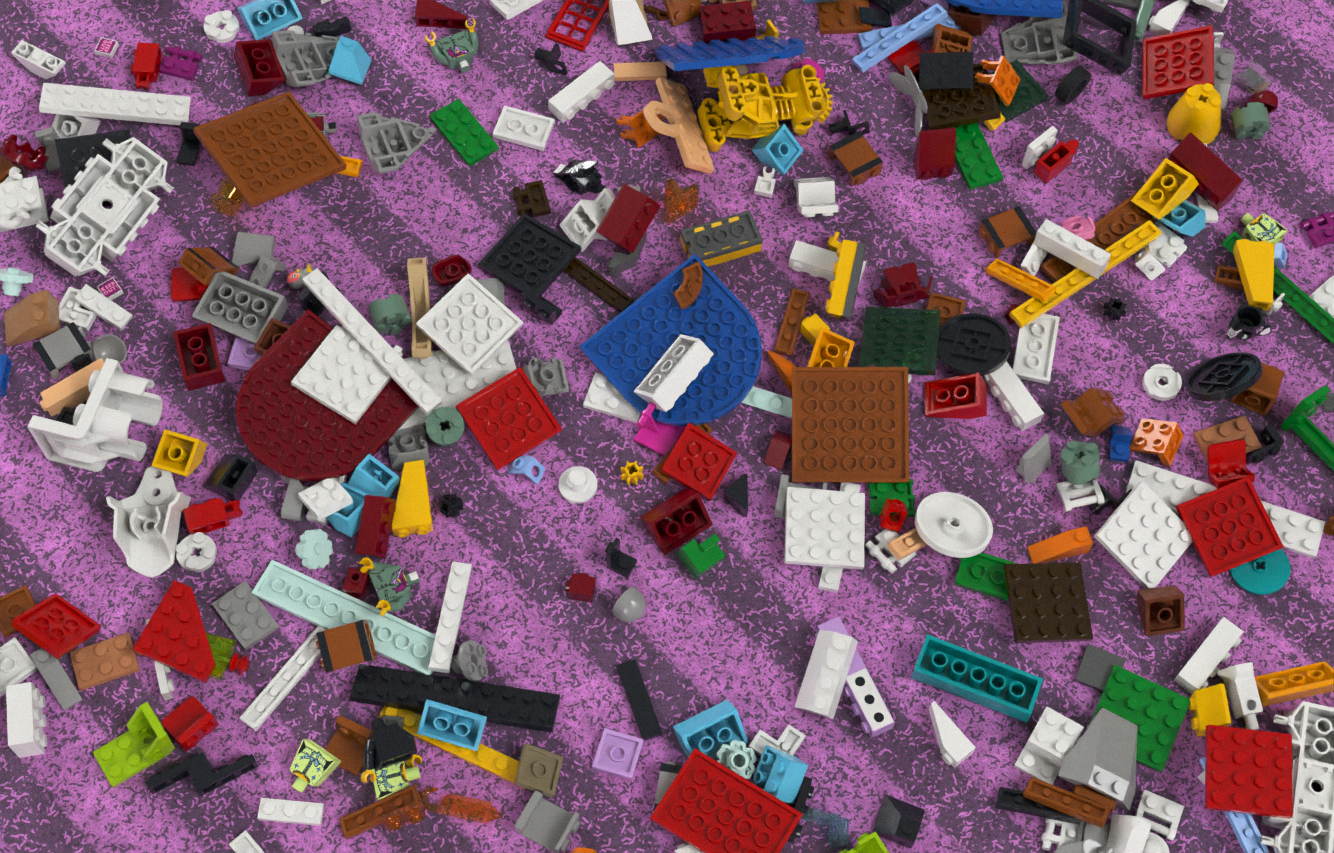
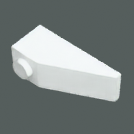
(1167, 18)
(952, 742)

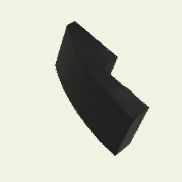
(333, 29)

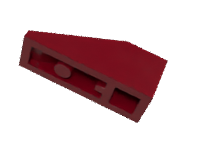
(434, 14)

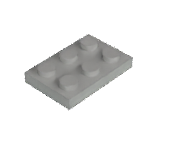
(245, 615)

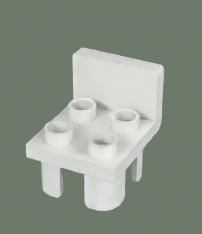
(102, 423)

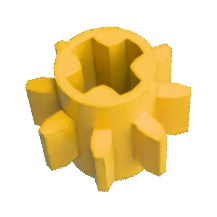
(635, 476)

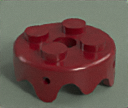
(24, 154)

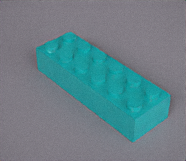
(977, 678)

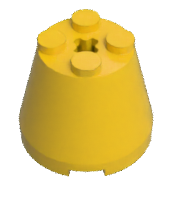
(1197, 113)

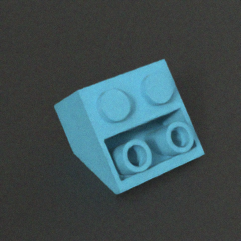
(374, 478)
(780, 774)

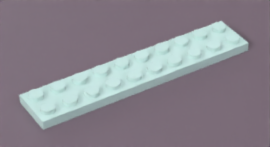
(332, 608)

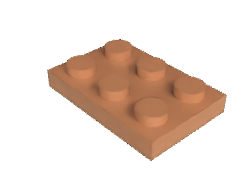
(1228, 431)
(104, 661)

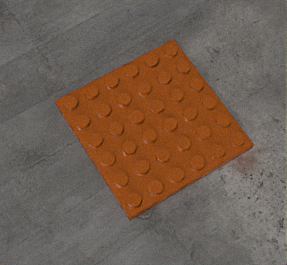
(269, 149)
(850, 425)

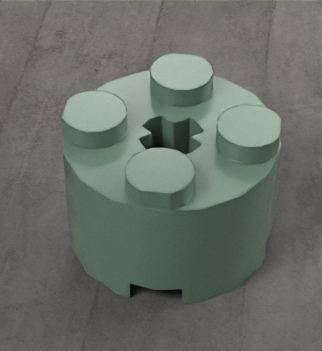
(1251, 121)
(390, 314)
(441, 416)
(1080, 462)

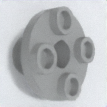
(470, 661)

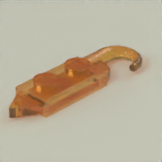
(462, 807)

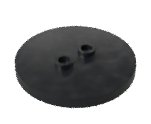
(973, 344)
(1224, 376)

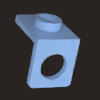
(524, 465)

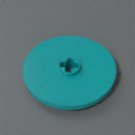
(1265, 580)

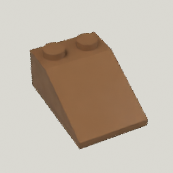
(32, 318)

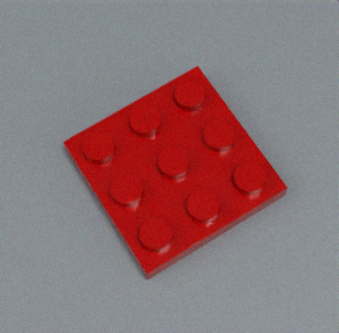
(698, 461)
(56, 625)

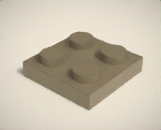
(538, 770)

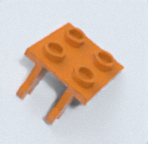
(1003, 81)
(641, 132)

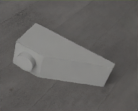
(56, 678)

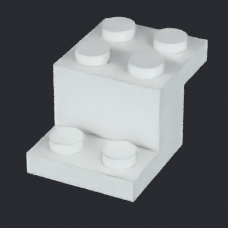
(815, 196)
(585, 218)
(1048, 745)

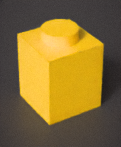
(810, 327)

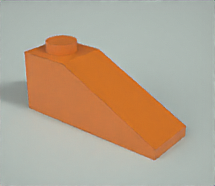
(1061, 546)

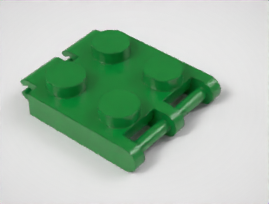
(892, 491)

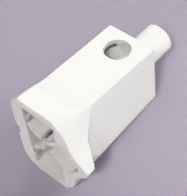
(1242, 693)
(1128, 834)

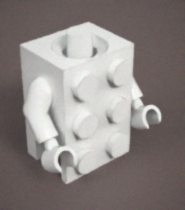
(21, 202)

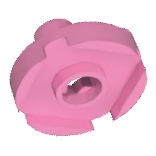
(1081, 227)

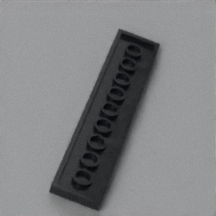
(497, 702)

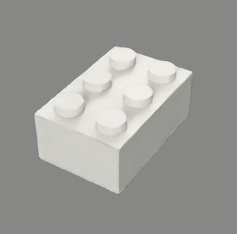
(25, 719)

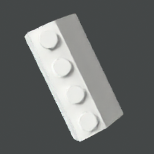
(674, 372)
(826, 673)

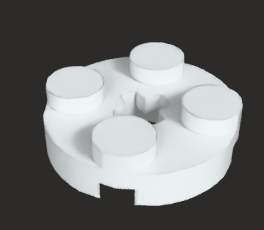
(216, 19)
(1157, 391)
(188, 545)

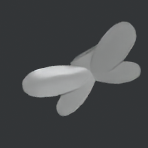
(910, 87)
(1094, 841)

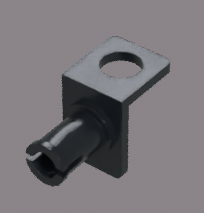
(551, 58)
(845, 125)
(1108, 500)

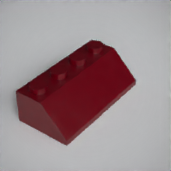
(1215, 178)

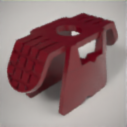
(901, 286)

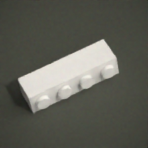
(581, 92)
(1072, 249)
(815, 261)
(1014, 397)
(1209, 655)

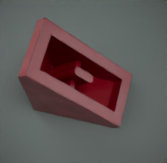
(778, 450)

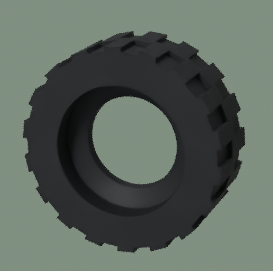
(1073, 84)

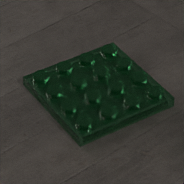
(901, 339)

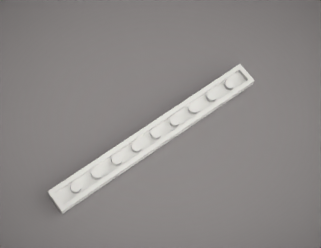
(372, 341)

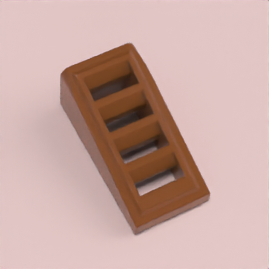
(1226, 281)

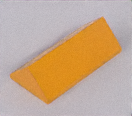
(830, 350)
(1295, 683)

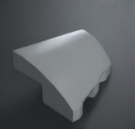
(251, 247)

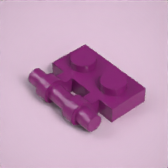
(180, 68)
(1320, 235)

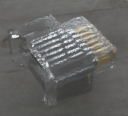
(1252, 79)

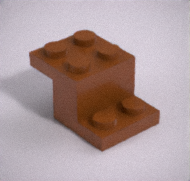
(950, 40)
(1094, 411)

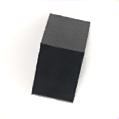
(737, 495)

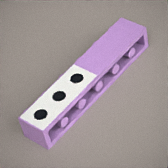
(862, 690)

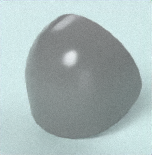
(109, 347)
(630, 605)

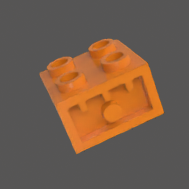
(1158, 438)

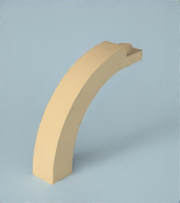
(420, 304)

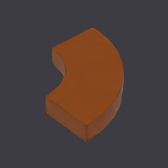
(690, 287)

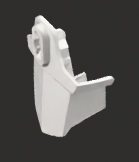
(149, 524)

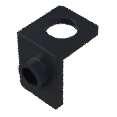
(81, 361)

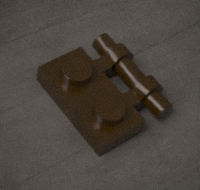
(537, 199)

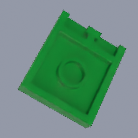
(1307, 430)

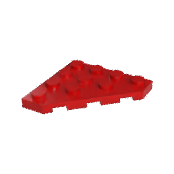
(177, 635)

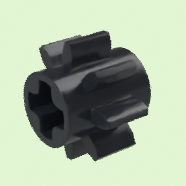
(1114, 309)
(451, 505)

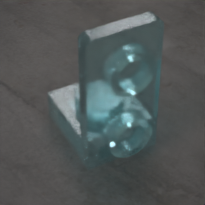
(838, 825)

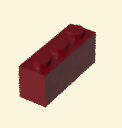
(375, 526)

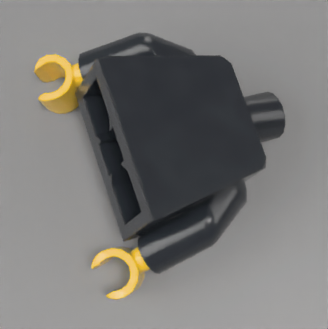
(387, 747)

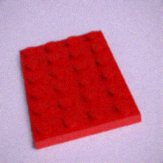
(723, 810)

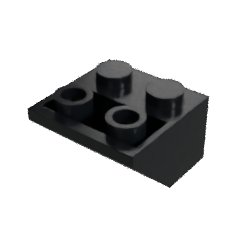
(232, 476)

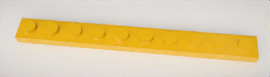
(1079, 279)

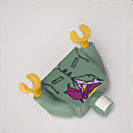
(456, 49)
(390, 584)

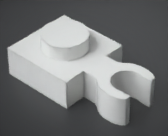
(765, 184)

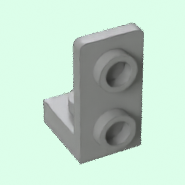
(47, 139)
(265, 269)

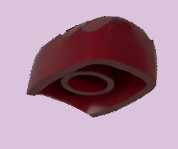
(1266, 97)
(450, 270)

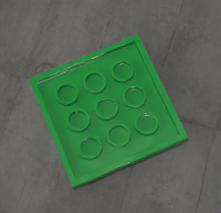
(1149, 706)

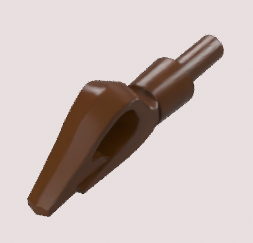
(657, 12)

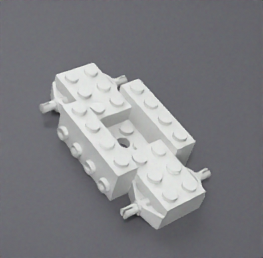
(90, 230)
(1312, 761)

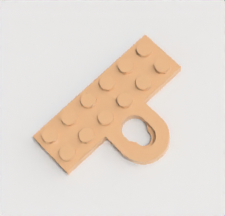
(682, 125)

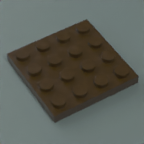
(961, 105)
(1047, 602)

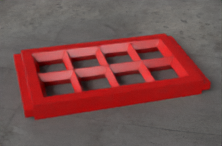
(567, 40)

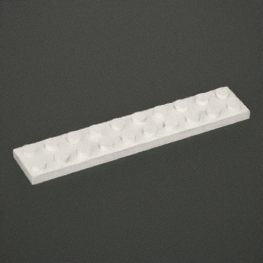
(1295, 530)

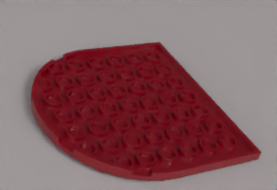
(298, 433)

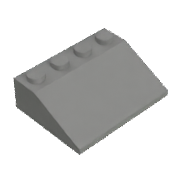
(239, 306)

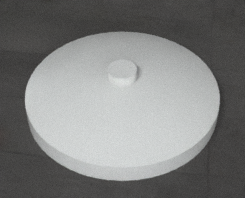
(953, 524)

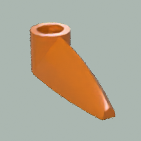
(783, 368)

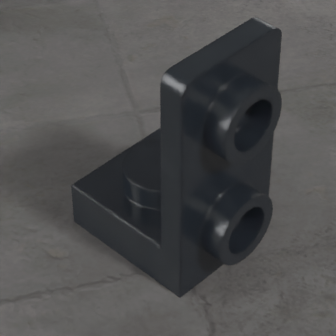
(189, 146)
(1271, 438)
(619, 561)

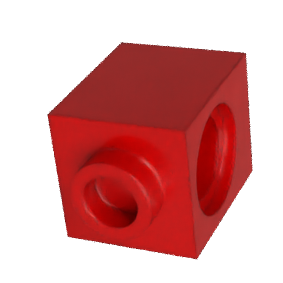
(893, 522)

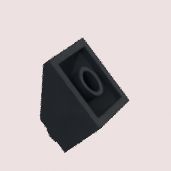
(898, 821)

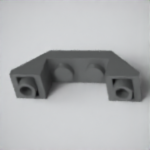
(623, 262)

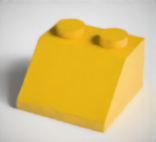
(179, 453)
(1209, 707)

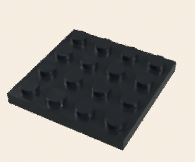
(77, 150)
(529, 256)

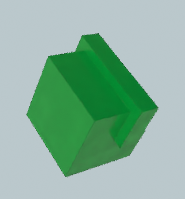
(701, 557)

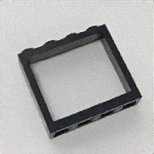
(1090, 49)

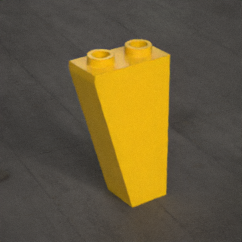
(1256, 271)
(413, 502)

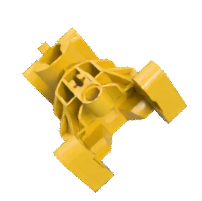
(760, 105)

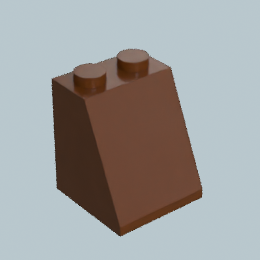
(1263, 393)

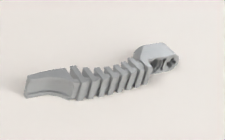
(292, 506)

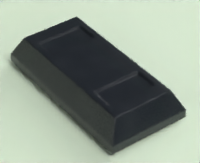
(875, 17)

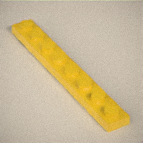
(484, 757)

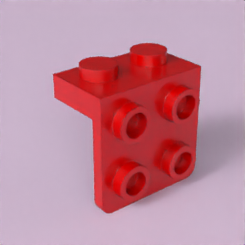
(909, 56)
(185, 286)
(1227, 463)
(189, 723)

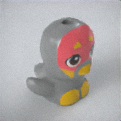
(295, 278)

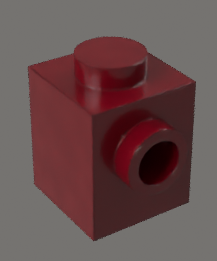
(356, 583)
(581, 587)

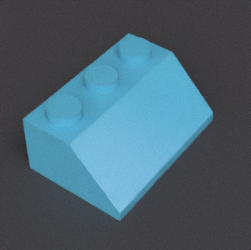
(268, 16)
(452, 725)
(710, 730)

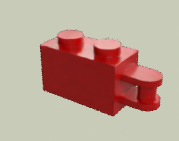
(146, 64)
(1056, 160)
(211, 515)

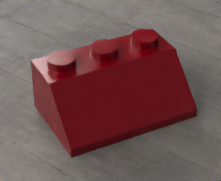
(258, 66)
(628, 218)
(676, 520)

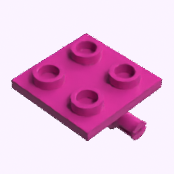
(656, 435)

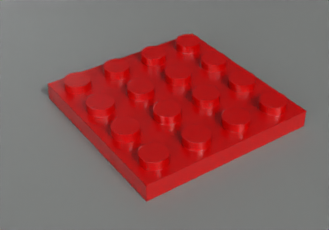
(1177, 61)
(508, 418)
(1229, 527)
(1248, 771)

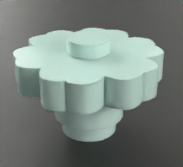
(13, 280)
(314, 549)
(737, 758)

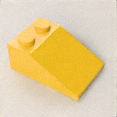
(1165, 189)

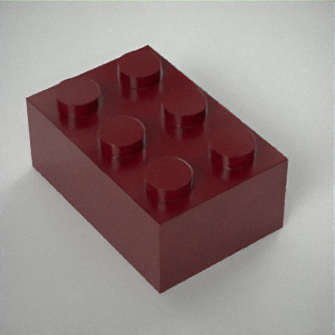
(727, 21)
(199, 356)

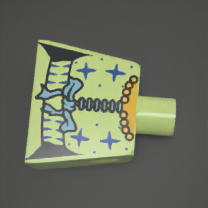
(1262, 229)
(312, 765)
(394, 779)

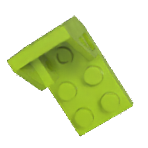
(135, 749)

